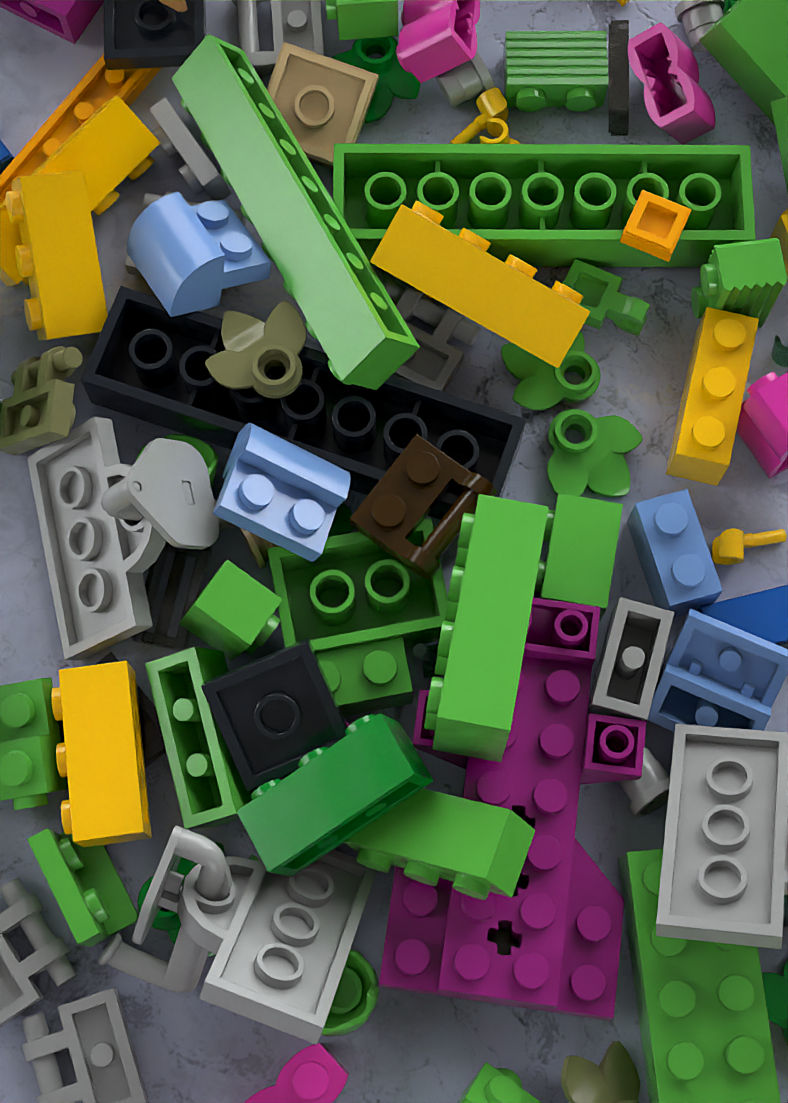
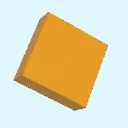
(655, 225)

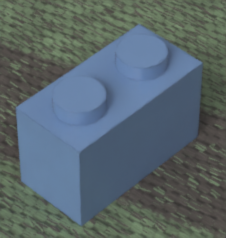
(674, 553)

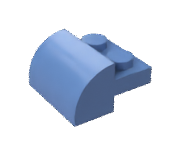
(194, 252)
(281, 492)
(718, 677)

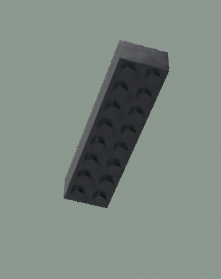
(158, 373)

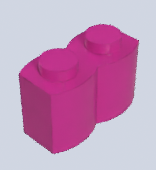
(437, 36)
(671, 84)
(765, 422)
(307, 1077)

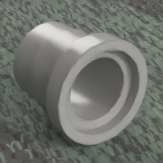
(698, 18)
(465, 81)
(650, 790)

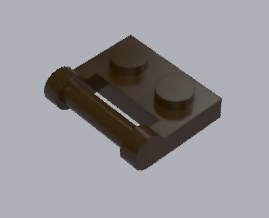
(407, 497)

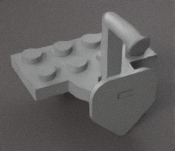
(110, 524)
(725, 837)
(272, 934)

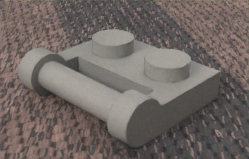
(292, 22)

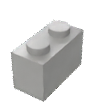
(630, 660)

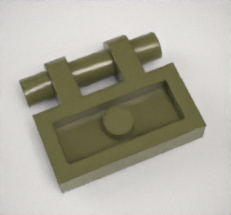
(41, 401)

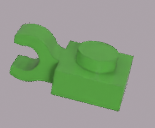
(604, 299)

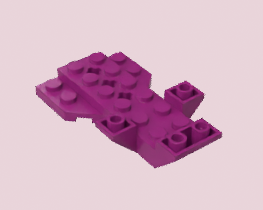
(569, 909)

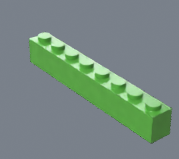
(294, 216)

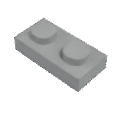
(175, 138)

